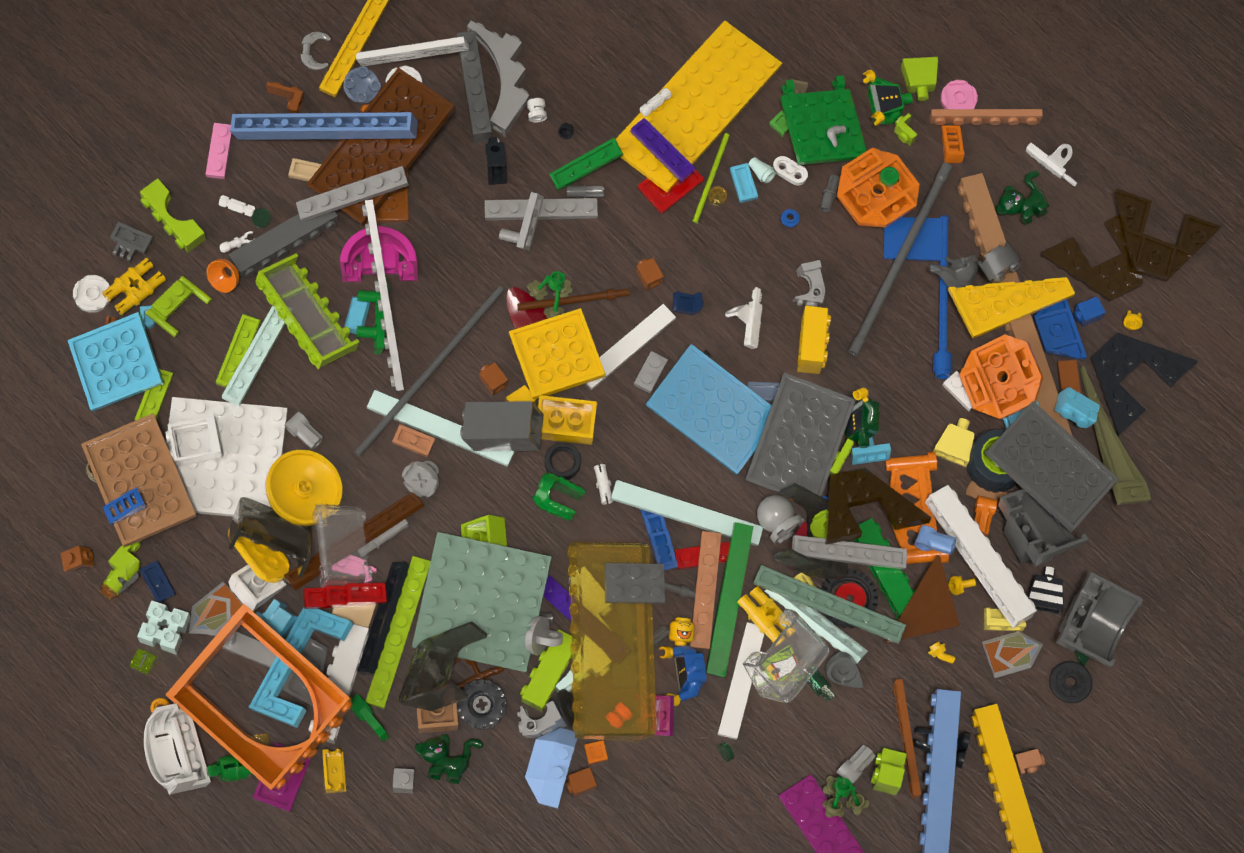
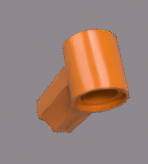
(984, 510)

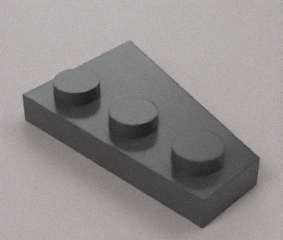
(294, 686)

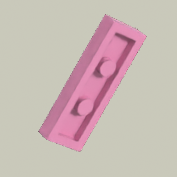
(219, 151)

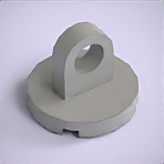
(421, 478)
(541, 636)

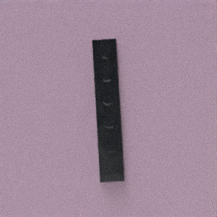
(383, 618)

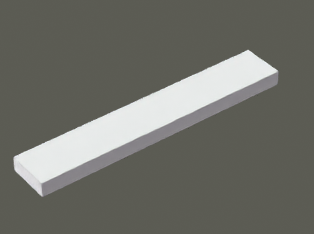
(634, 341)
(740, 684)

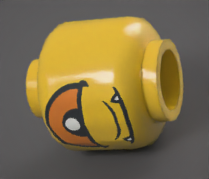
(681, 631)

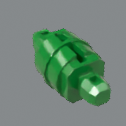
(228, 769)

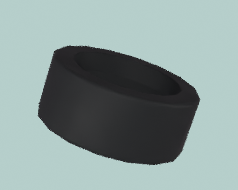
(567, 447)

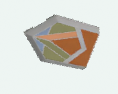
(213, 611)
(1011, 653)

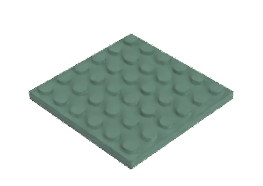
(484, 585)

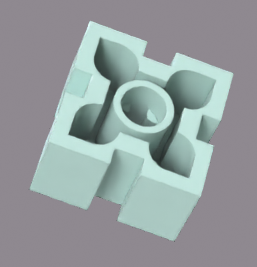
(169, 637)

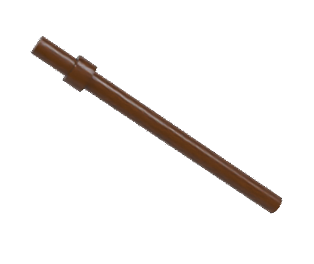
(609, 294)

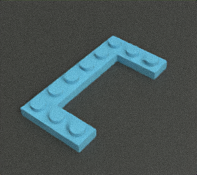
(266, 698)

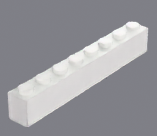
(981, 556)

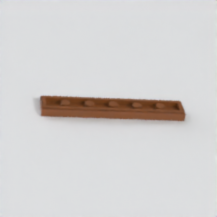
(906, 738)

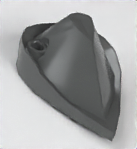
(844, 670)

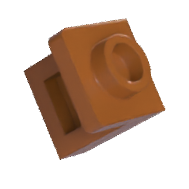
(77, 558)

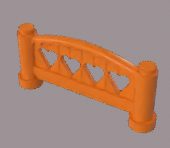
(918, 469)

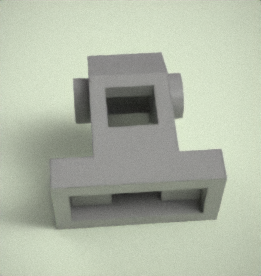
(812, 273)
(543, 726)

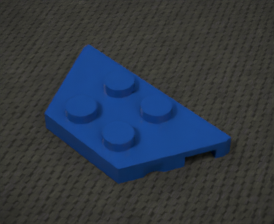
(1059, 332)

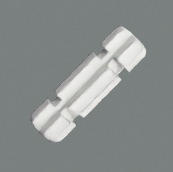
(655, 102)
(236, 205)

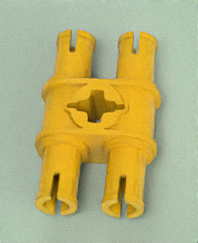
(134, 294)
(764, 615)

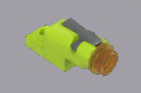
(124, 572)

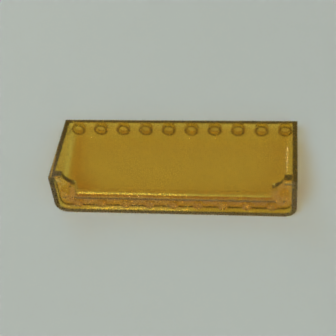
(610, 648)

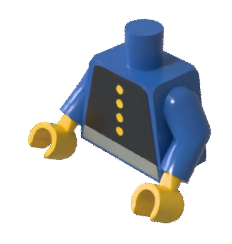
(689, 671)

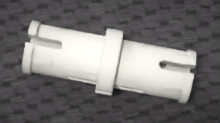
(603, 484)

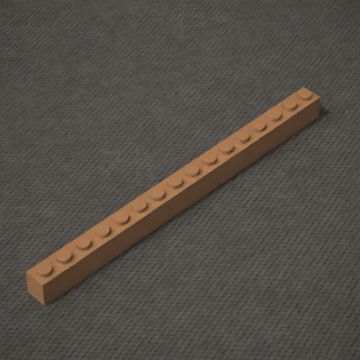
(989, 236)

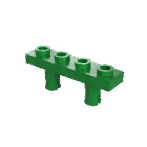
(376, 331)

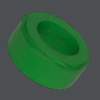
(889, 176)

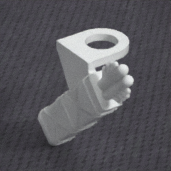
(1054, 161)
(751, 316)

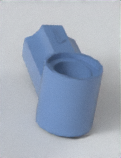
(930, 539)

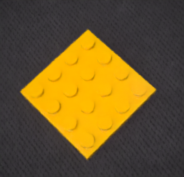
(557, 354)

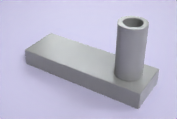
(525, 237)
(250, 649)

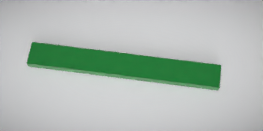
(728, 599)

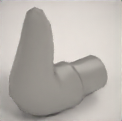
(833, 131)

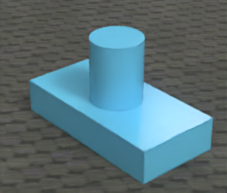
(870, 454)

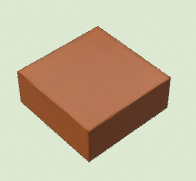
(595, 752)

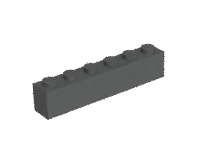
(475, 89)
(279, 241)

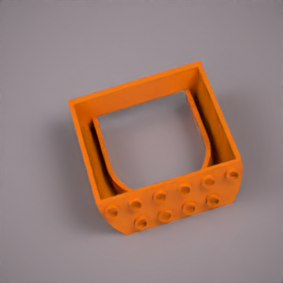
(268, 763)

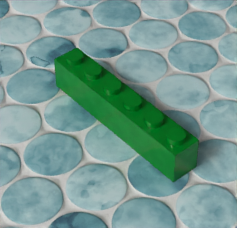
(890, 580)

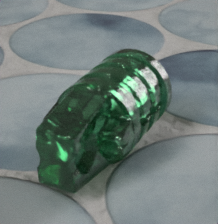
(820, 686)

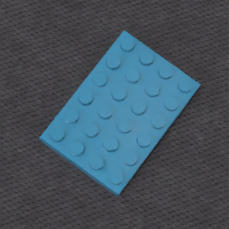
(711, 408)

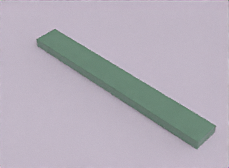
(829, 604)

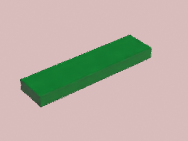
(586, 164)

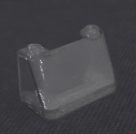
(341, 545)
(788, 661)

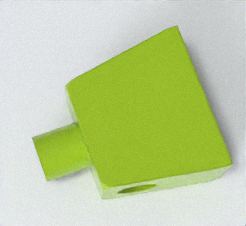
(920, 75)

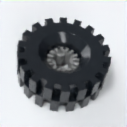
(493, 711)

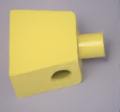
(956, 443)

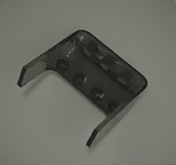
(267, 528)
(811, 567)
(432, 666)

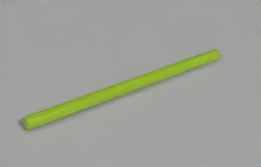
(711, 178)

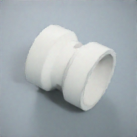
(536, 108)

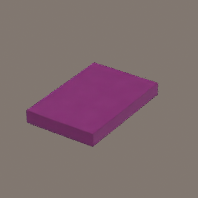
(286, 796)

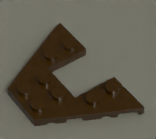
(1152, 254)
(1109, 278)
(862, 488)

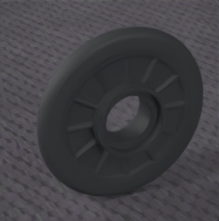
(1062, 690)
(564, 702)

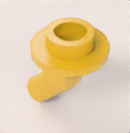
(957, 585)
(938, 650)

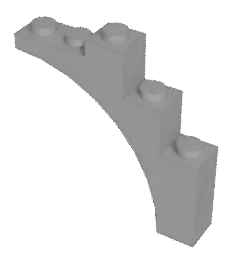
(511, 73)

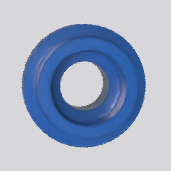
(790, 223)

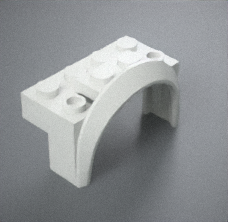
(161, 752)

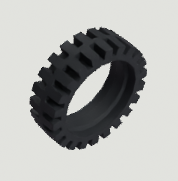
(861, 579)

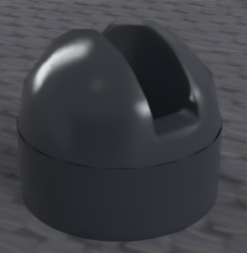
(562, 130)

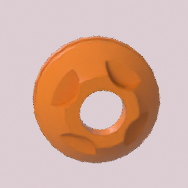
(218, 277)

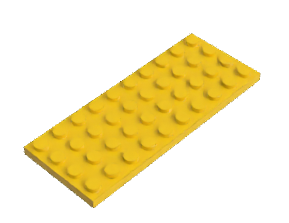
(702, 101)

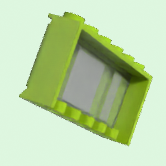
(305, 312)

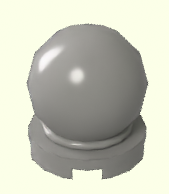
(778, 516)

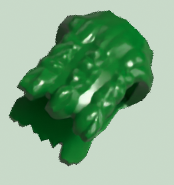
(543, 500)

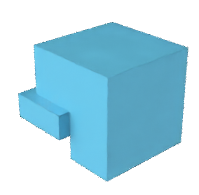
(278, 617)

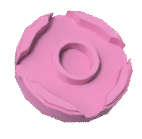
(958, 95)

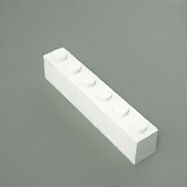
(345, 665)

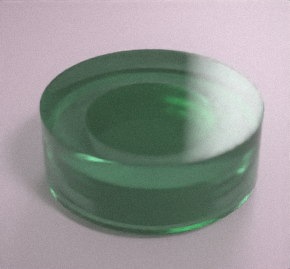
(261, 218)
(725, 751)

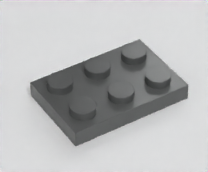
(634, 583)

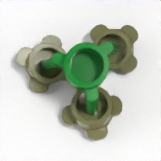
(842, 788)

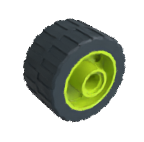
(983, 469)

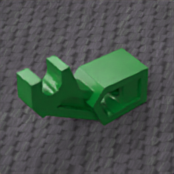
(363, 712)

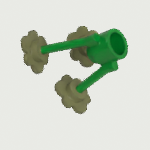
(560, 287)

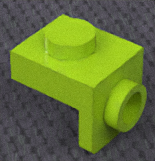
(903, 131)

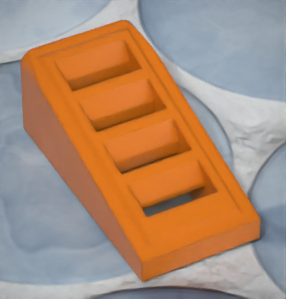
(952, 150)

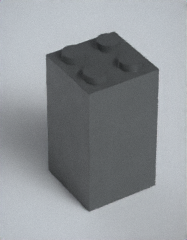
(502, 426)

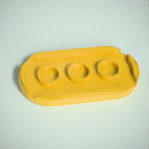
(264, 562)

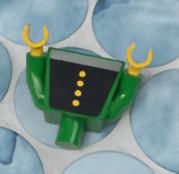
(885, 99)

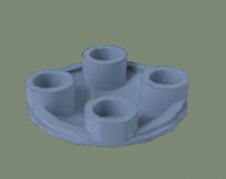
(361, 85)

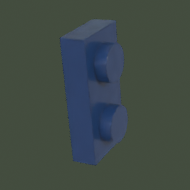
(157, 582)

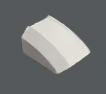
(253, 590)

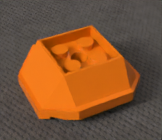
(863, 176)
(984, 373)

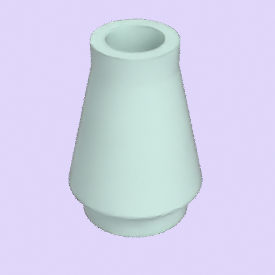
(762, 170)

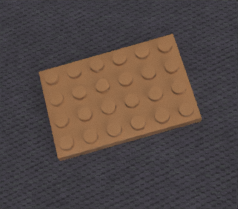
(139, 459)

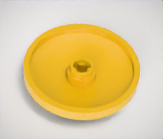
(299, 483)

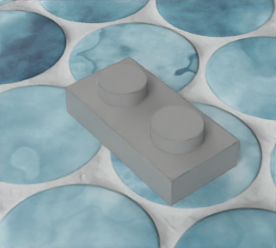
(650, 372)

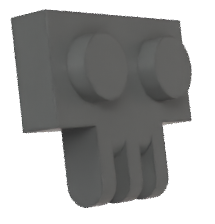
(129, 241)

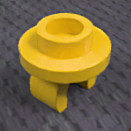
(1133, 321)

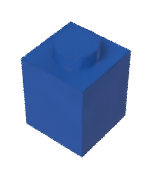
(1089, 311)

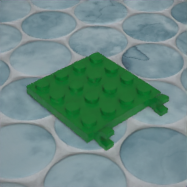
(813, 114)

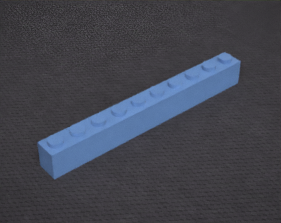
(324, 126)
(941, 771)

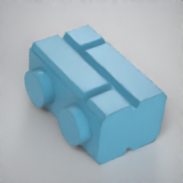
(1077, 408)

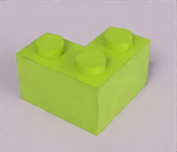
(890, 771)

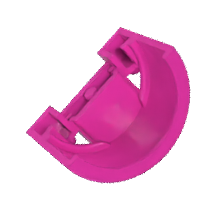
(391, 243)

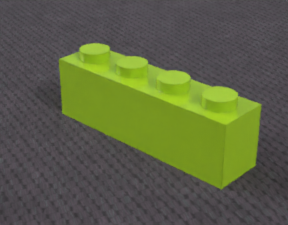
(548, 674)

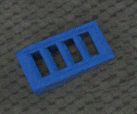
(140, 505)

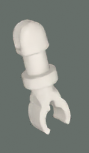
(237, 242)

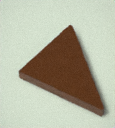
(930, 606)

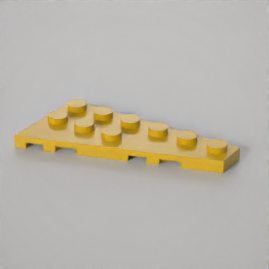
(999, 304)

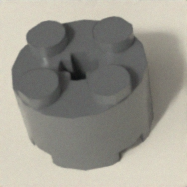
(1000, 262)

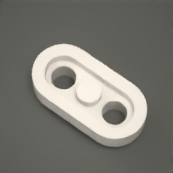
(791, 169)

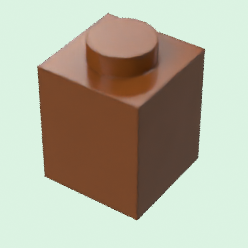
(649, 273)
(493, 378)
(581, 782)

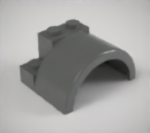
(1033, 530)
(1098, 623)

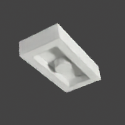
(956, 388)

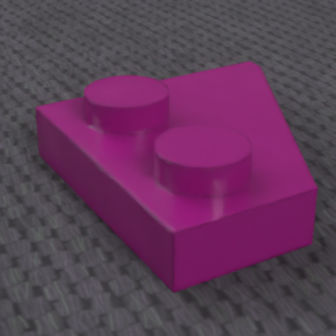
(664, 715)

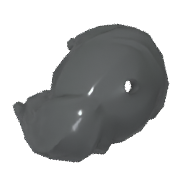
(960, 273)

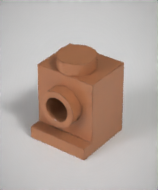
(1029, 761)

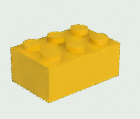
(813, 340)
(567, 419)

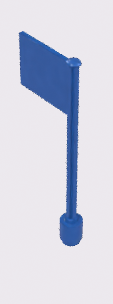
(929, 246)

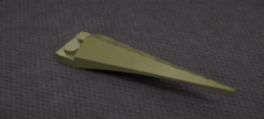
(1131, 486)

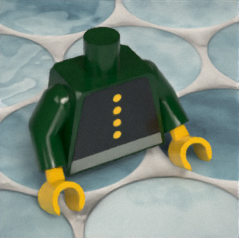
(863, 419)

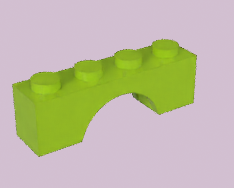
(187, 233)

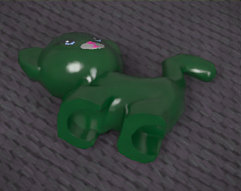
(1013, 201)
(437, 752)

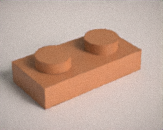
(413, 440)

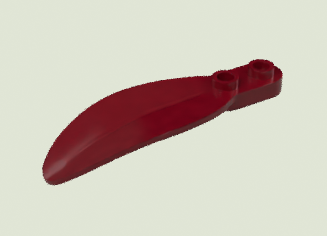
(524, 317)

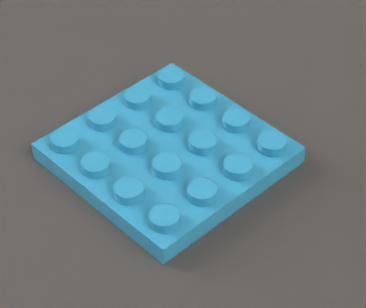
(115, 361)

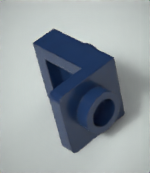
(687, 303)

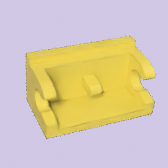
(996, 621)

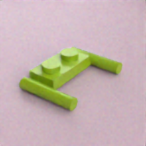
(172, 300)

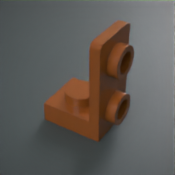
(294, 93)

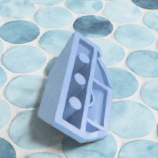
(550, 765)

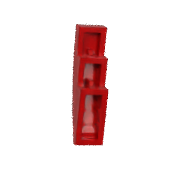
(344, 596)

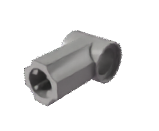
(301, 428)
(859, 761)

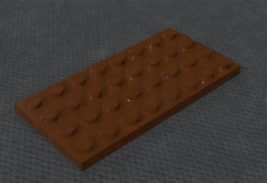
(363, 158)

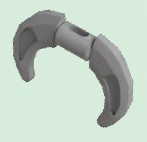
(306, 57)

